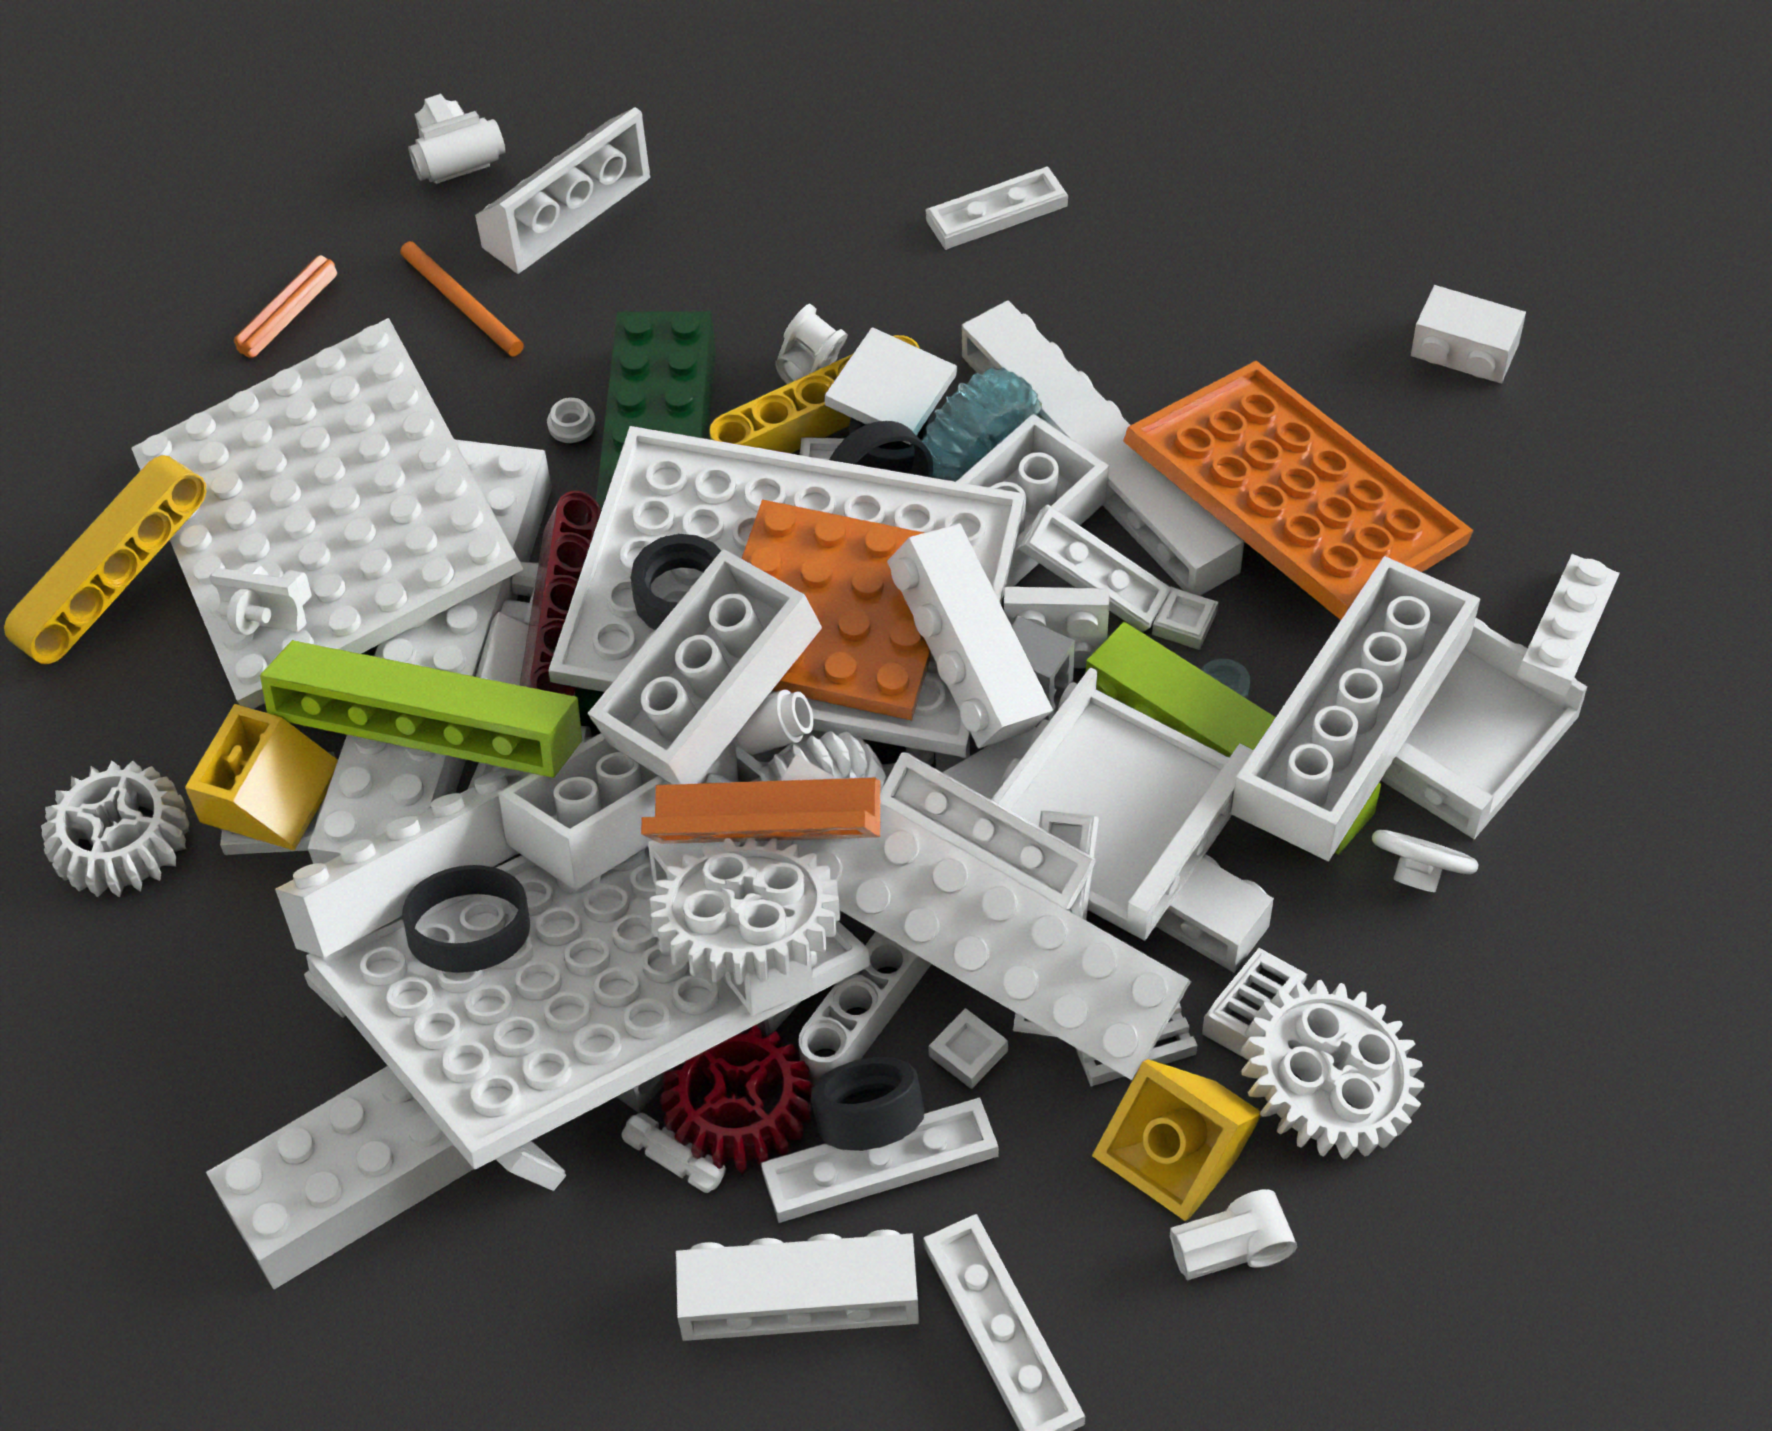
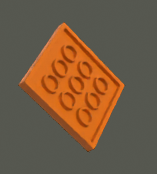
(868, 638)

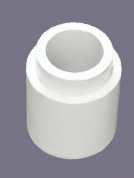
(776, 723)

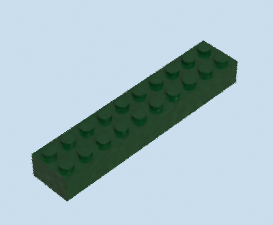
(655, 383)

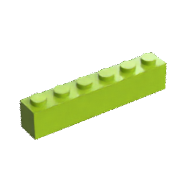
(1186, 699)
(423, 708)

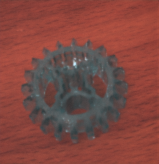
(978, 420)

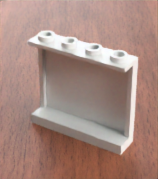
(1481, 734)
(1149, 785)

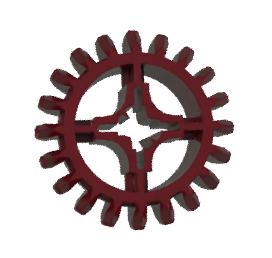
(733, 1126)

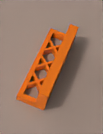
(765, 811)

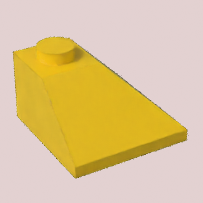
(1176, 1135)

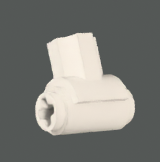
(453, 141)

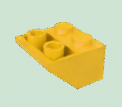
(261, 778)

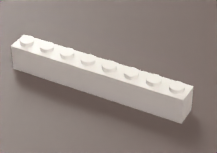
(1155, 511)

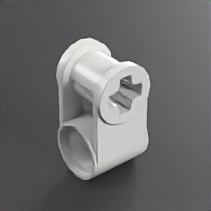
(808, 345)

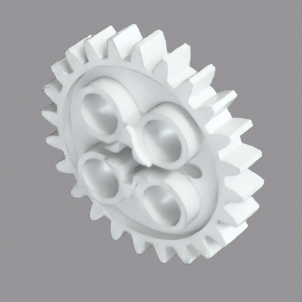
(745, 910)
(1332, 1069)

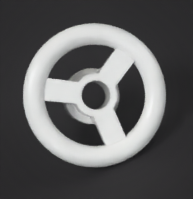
(1422, 860)

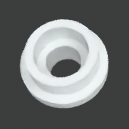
(571, 420)

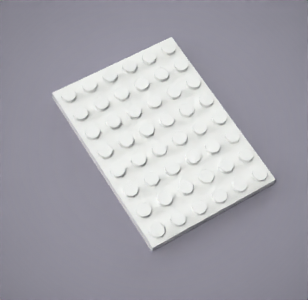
(340, 479)
(714, 491)
(557, 1023)

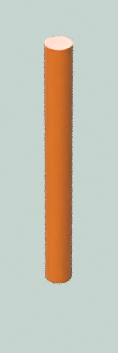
(462, 299)

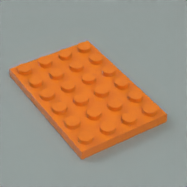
(1295, 485)

